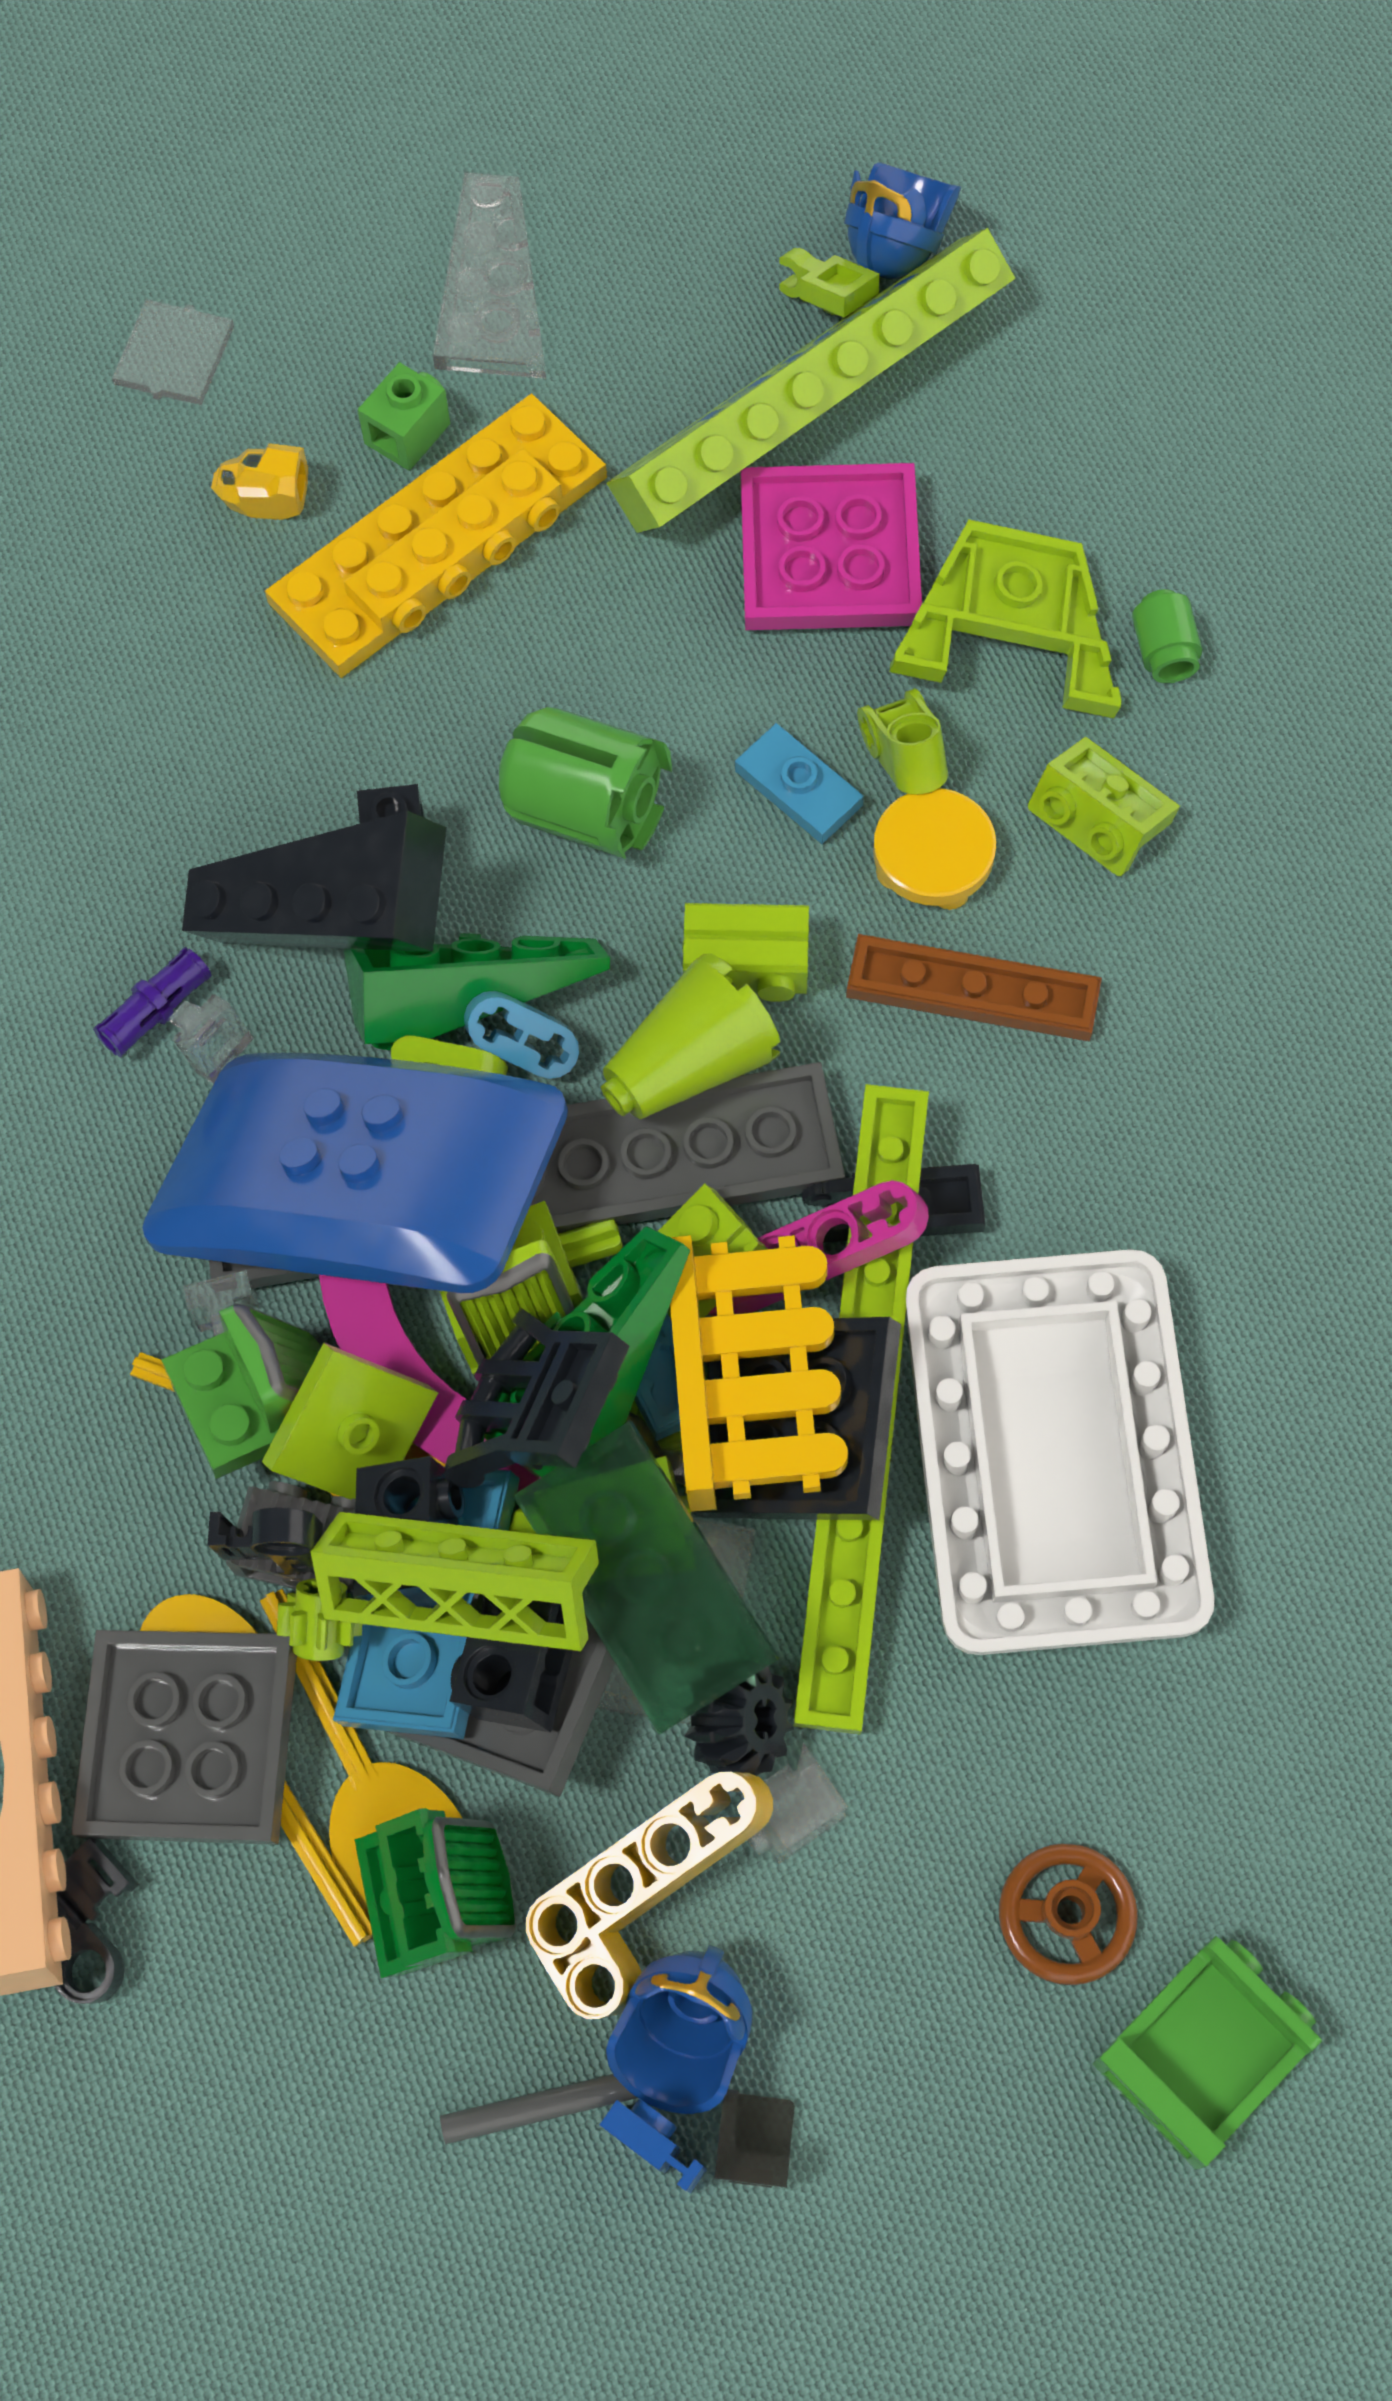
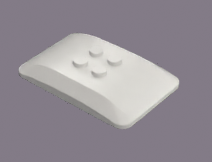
(1057, 1453)

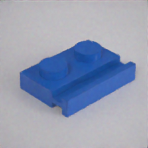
(648, 2136)

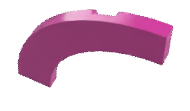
(369, 1328)

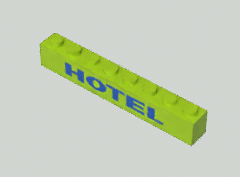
(810, 381)

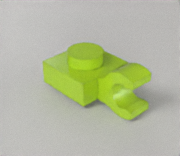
(832, 285)

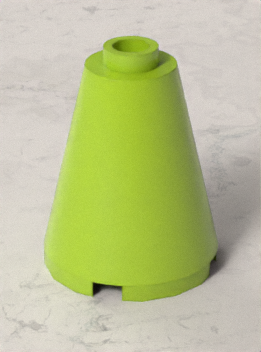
(690, 1042)

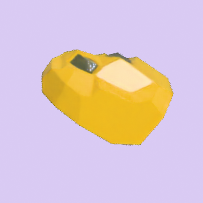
(264, 482)

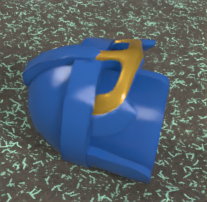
(897, 219)
(681, 2032)

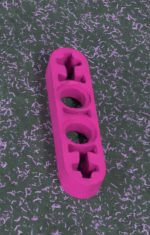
(885, 1238)

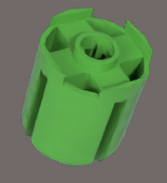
(583, 780)

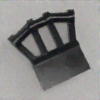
(556, 1410)

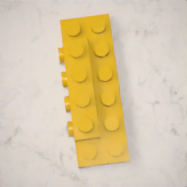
(436, 535)

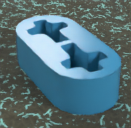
(527, 1021)

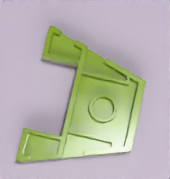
(1017, 592)

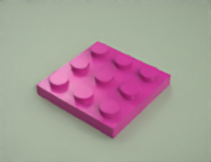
(830, 546)

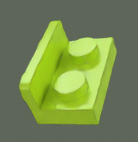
(1101, 805)

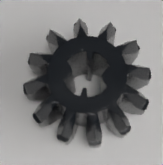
(743, 1726)

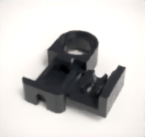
(275, 1534)
(77, 1904)

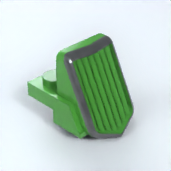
(241, 1384)

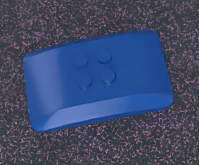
(359, 1169)

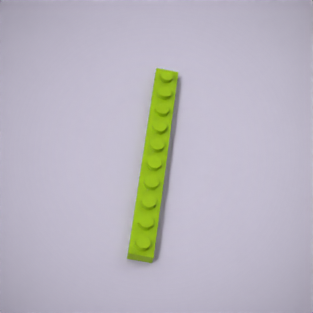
(849, 1551)

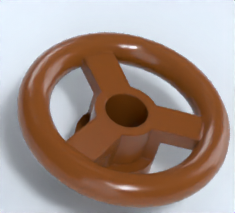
(1096, 1868)

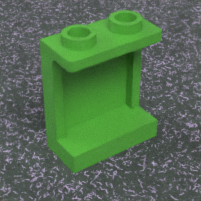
(1208, 2050)

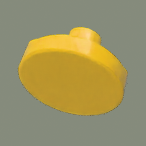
(934, 848)

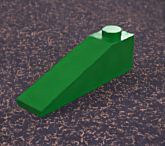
(429, 991)
(631, 1301)

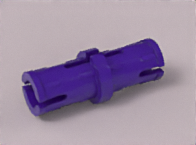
(152, 1002)

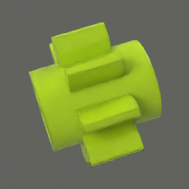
(309, 1632)

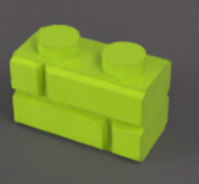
(757, 940)

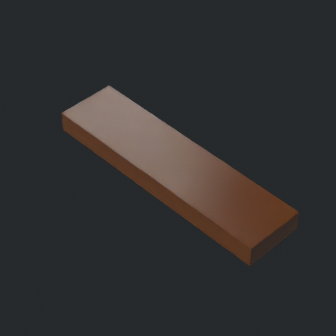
(974, 987)

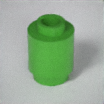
(1167, 636)

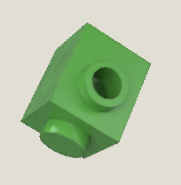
(404, 415)

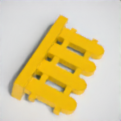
(756, 1397)

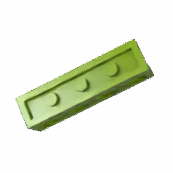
(446, 1565)

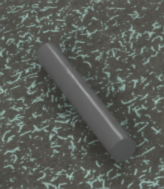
(533, 2108)

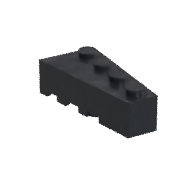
(332, 890)

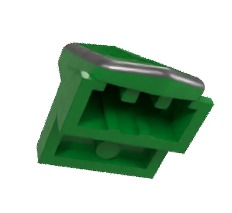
(434, 1889)

